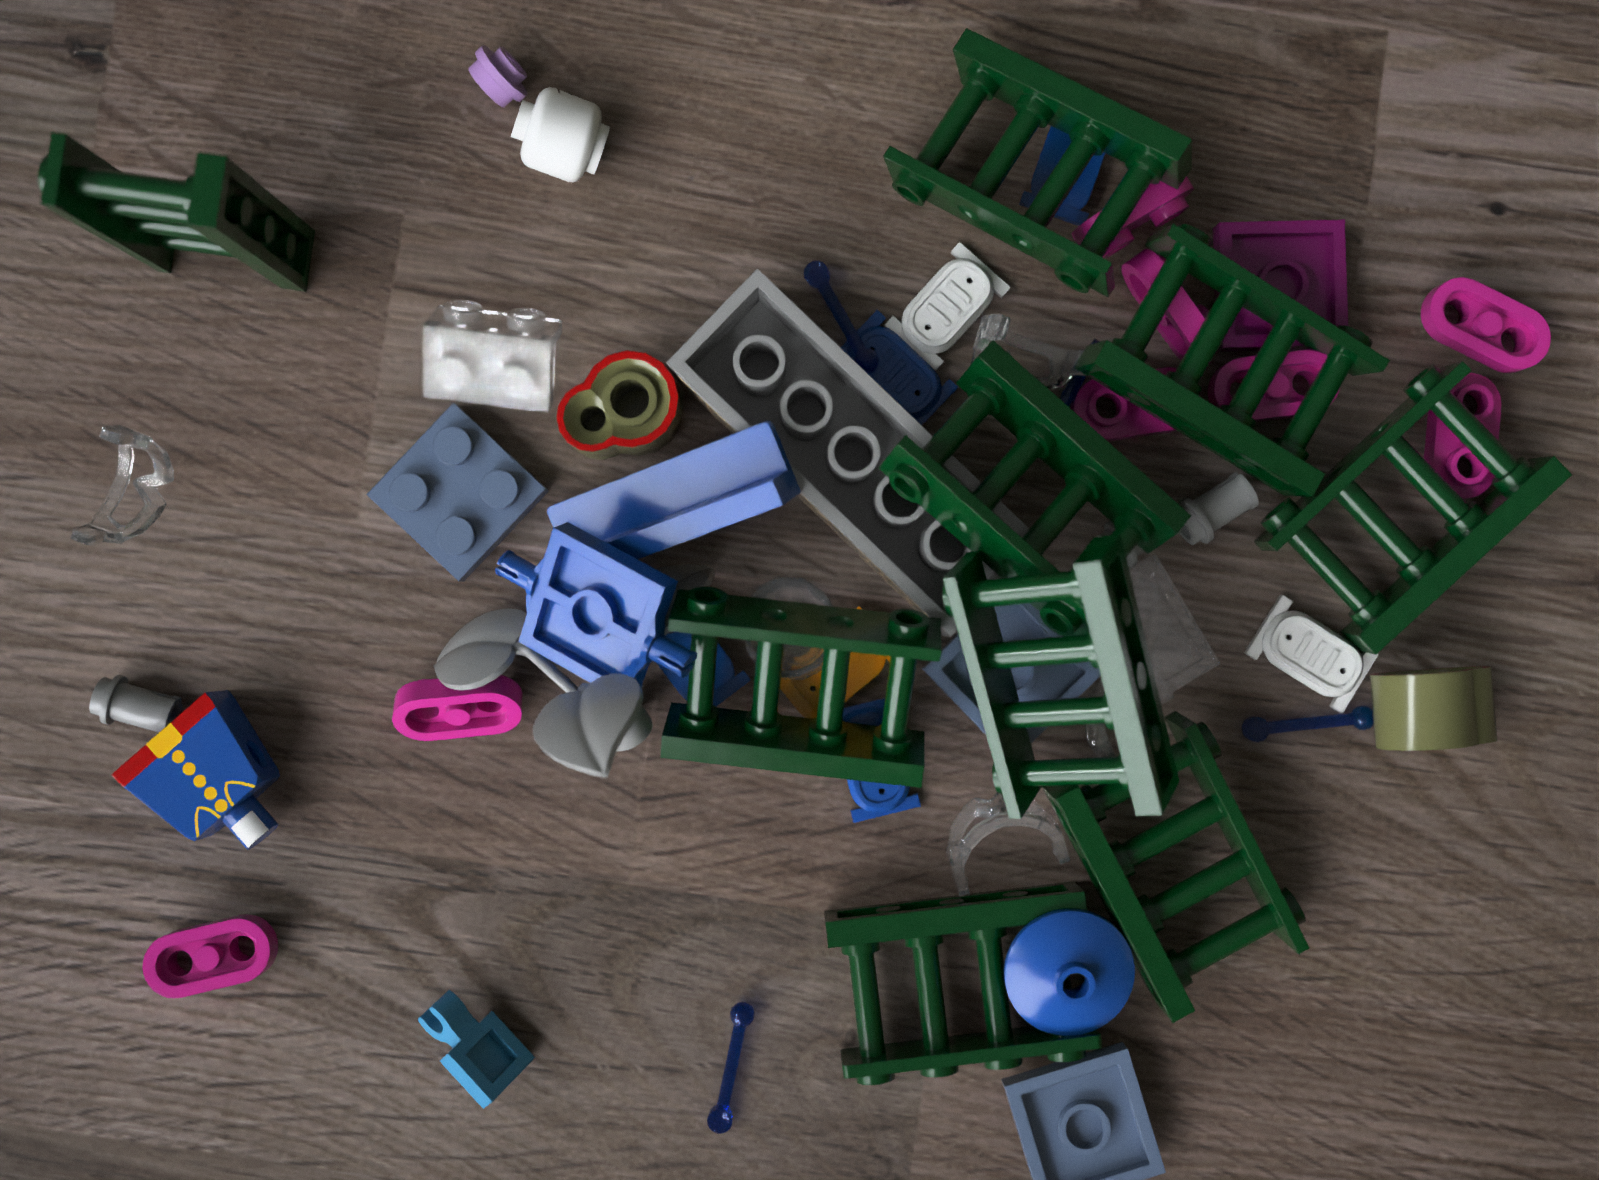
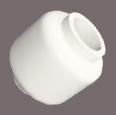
(560, 134)

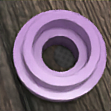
(499, 75)

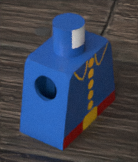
(205, 772)

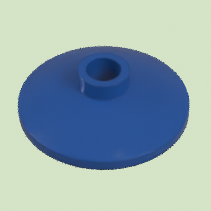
(1063, 945)

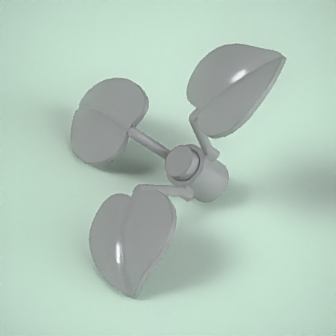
(584, 723)

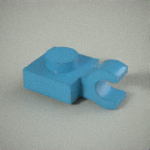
(482, 1055)

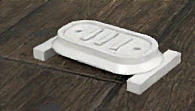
(948, 305)
(1311, 653)

